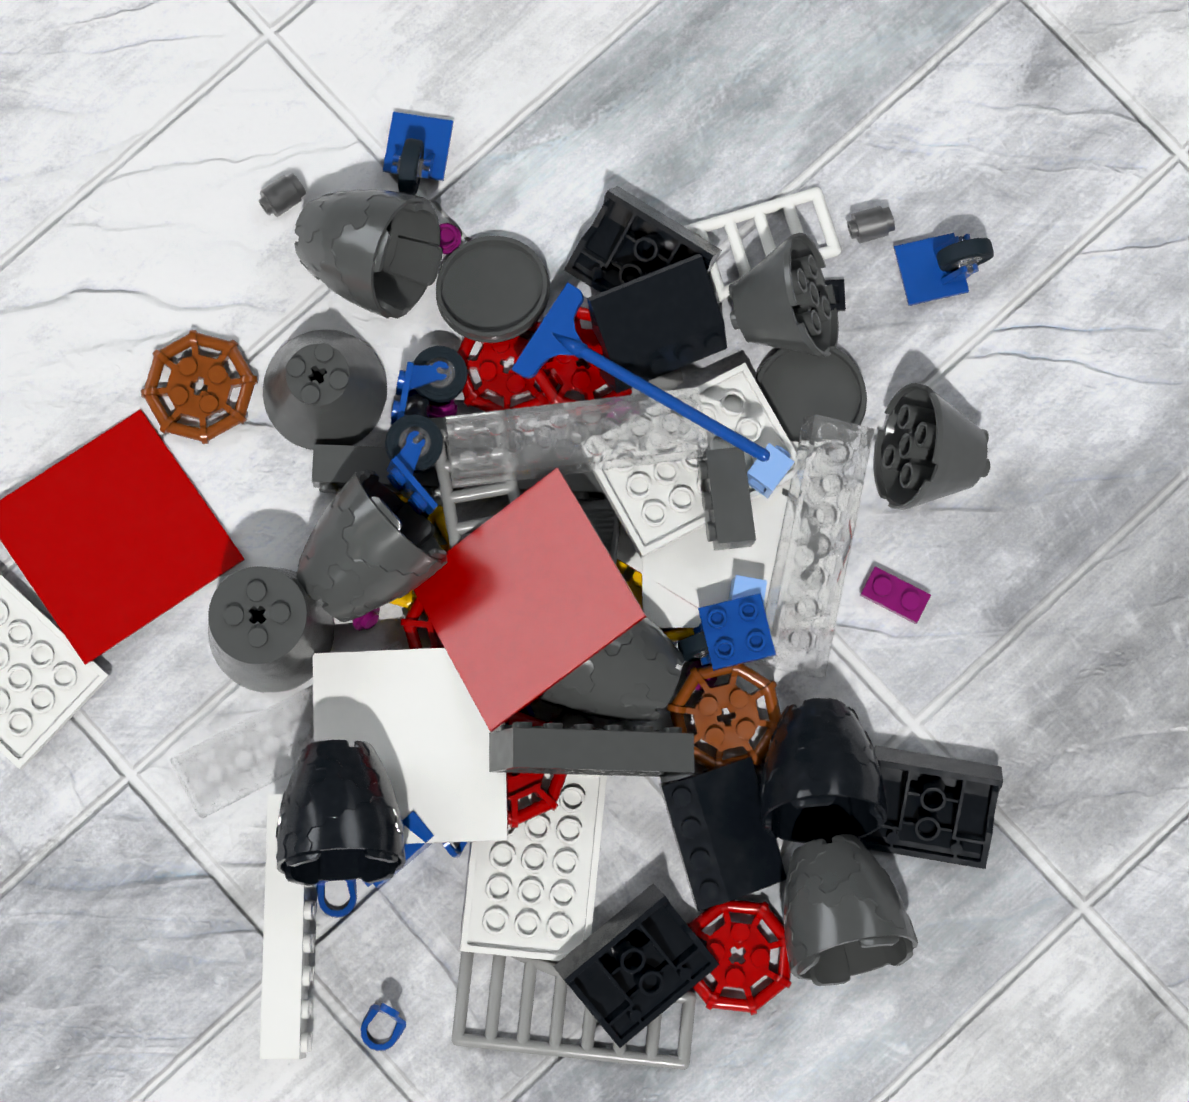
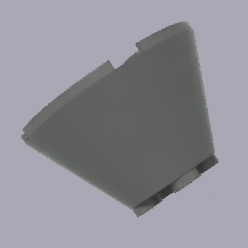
(781, 303)
(324, 389)
(926, 449)

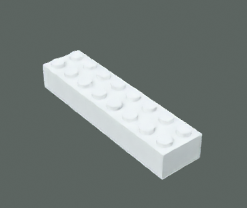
(285, 956)

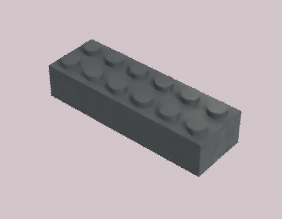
(591, 750)

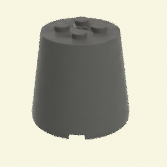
(282, 648)

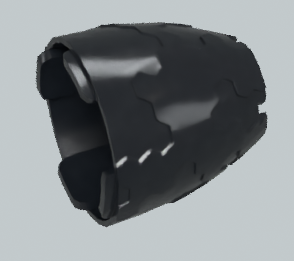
(821, 775)
(339, 817)

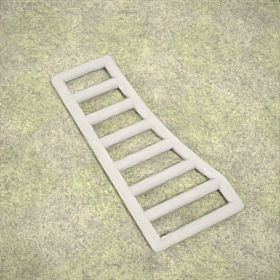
(759, 213)

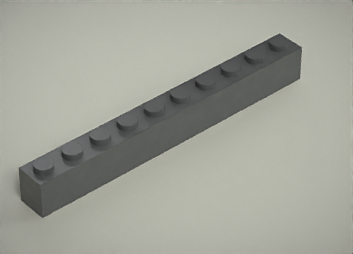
(337, 463)

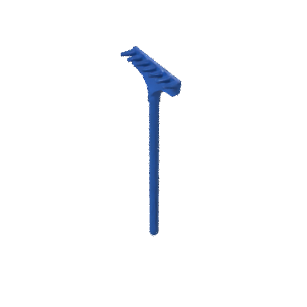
(558, 337)

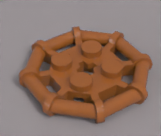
(190, 371)
(735, 700)

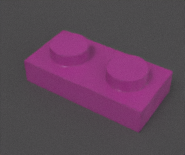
(895, 595)

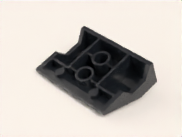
(632, 242)
(658, 321)
(937, 807)
(722, 834)
(636, 965)

